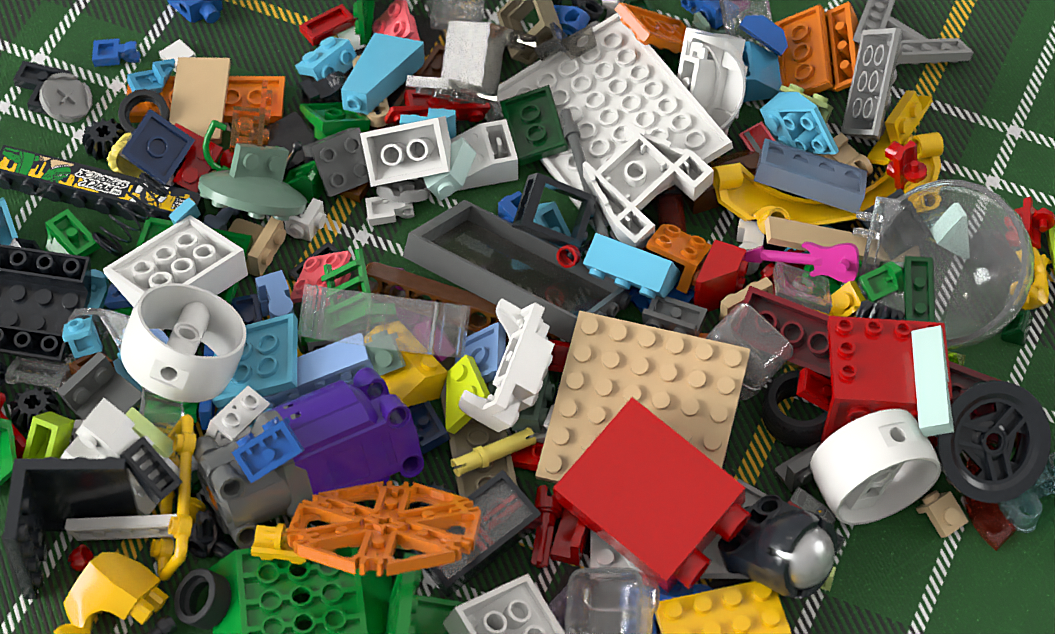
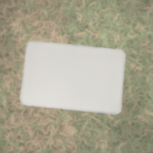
(350, 35)

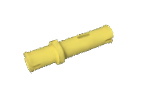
(484, 455)

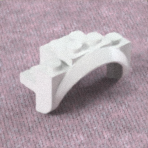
(715, 81)
(520, 370)

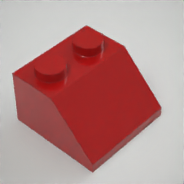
(720, 275)

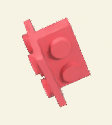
(397, 21)
(314, 269)

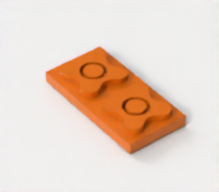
(653, 27)
(807, 55)

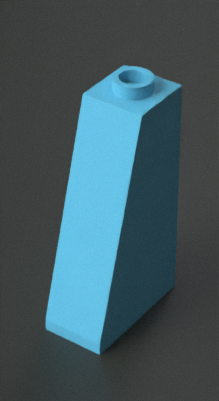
(381, 71)

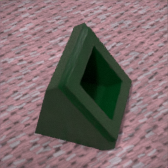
(1018, 329)

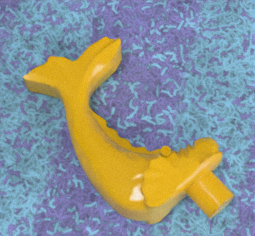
(1039, 291)

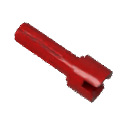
(550, 512)

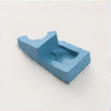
(152, 79)

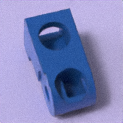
(571, 18)

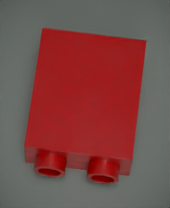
(653, 496)

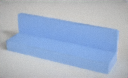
(323, 368)

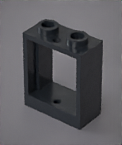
(529, 203)

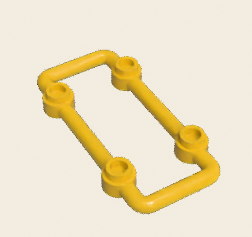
(180, 526)

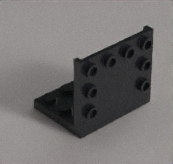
(48, 494)

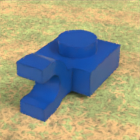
(111, 51)

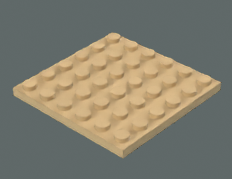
(675, 375)

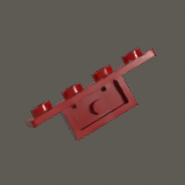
(419, 105)

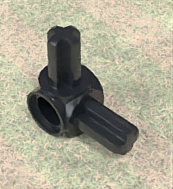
(208, 538)

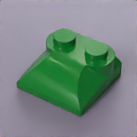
(331, 119)

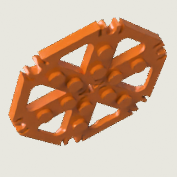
(385, 526)

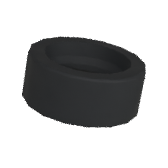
(137, 97)
(216, 604)

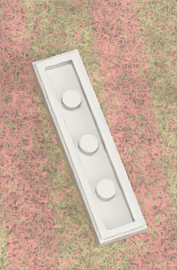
(119, 527)

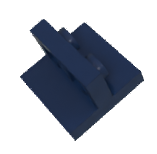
(157, 147)

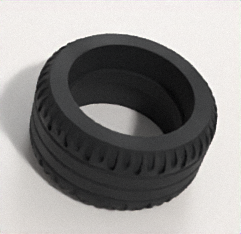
(782, 427)

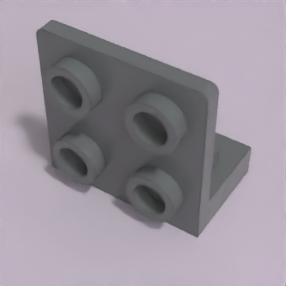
(339, 160)
(98, 381)

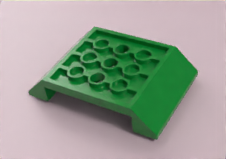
(336, 605)

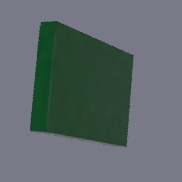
(534, 125)

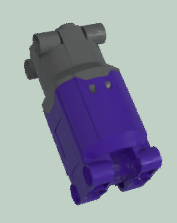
(347, 438)

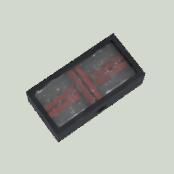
(505, 521)

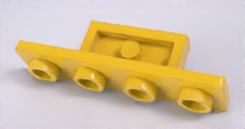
(900, 124)

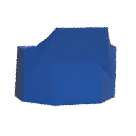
(765, 33)

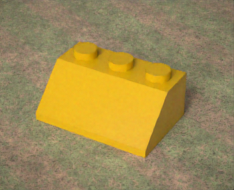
(418, 380)

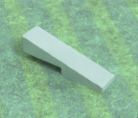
(931, 382)

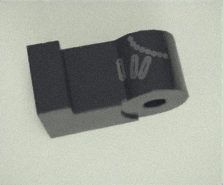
(324, 90)

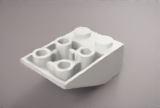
(495, 154)

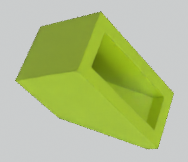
(48, 436)

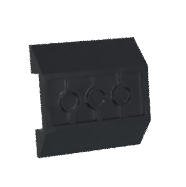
(37, 299)

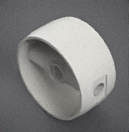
(173, 367)
(875, 466)

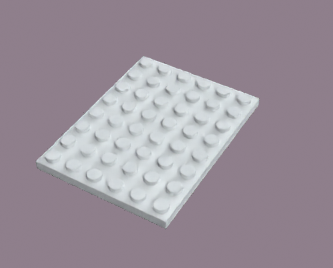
(617, 86)

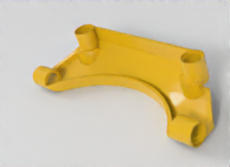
(754, 200)

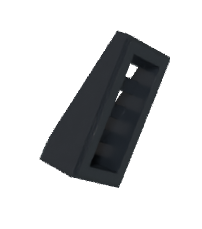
(158, 463)

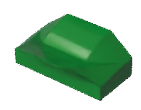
(69, 236)

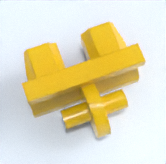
(272, 544)

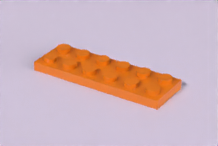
(242, 92)

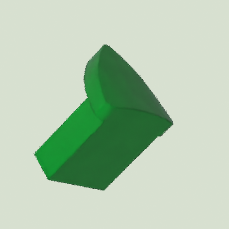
(883, 281)

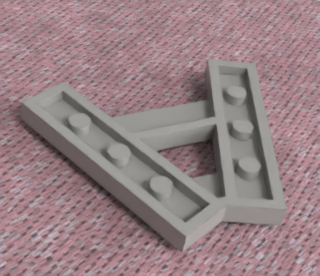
(915, 46)

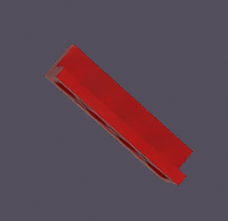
(569, 540)

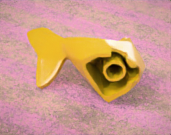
(115, 586)

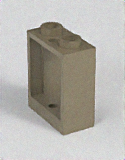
(515, 11)

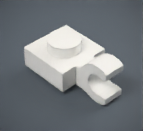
(384, 211)

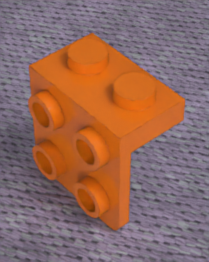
(683, 249)

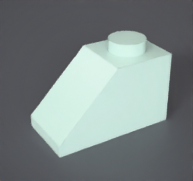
(447, 183)

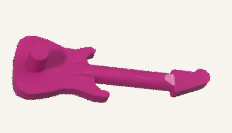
(835, 261)

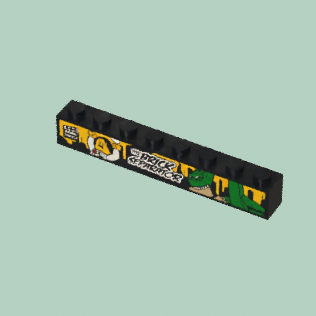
(86, 185)

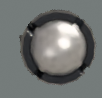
(782, 548)

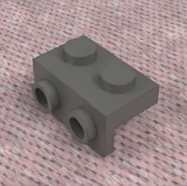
(675, 316)
(797, 470)

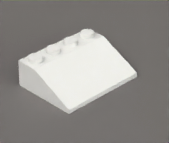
(182, 255)
(505, 610)

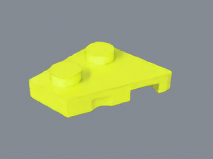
(462, 377)

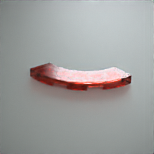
(988, 517)

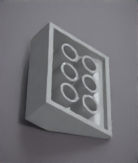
(872, 83)

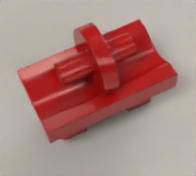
(904, 164)
(1035, 220)

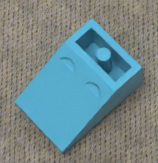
(798, 123)

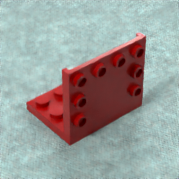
(872, 369)

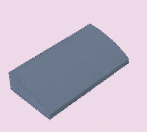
(811, 176)

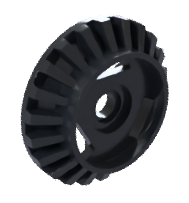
(1013, 413)

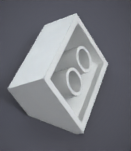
(407, 151)

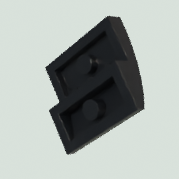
(288, 130)

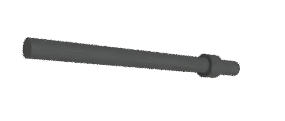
(572, 134)

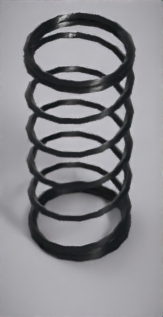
(153, 186)

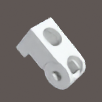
(751, 237)

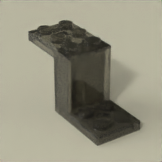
(471, 62)

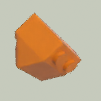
(843, 51)

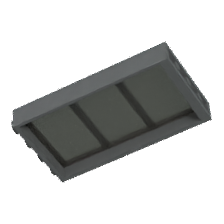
(506, 263)

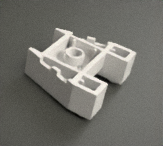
(638, 176)
(108, 434)

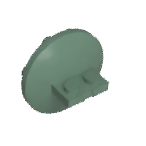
(254, 184)

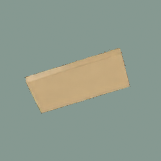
(200, 94)

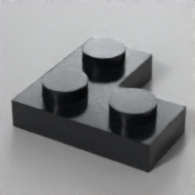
(32, 77)

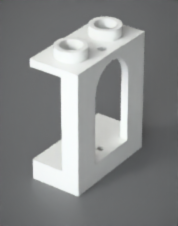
(236, 417)

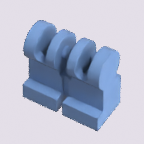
(273, 295)

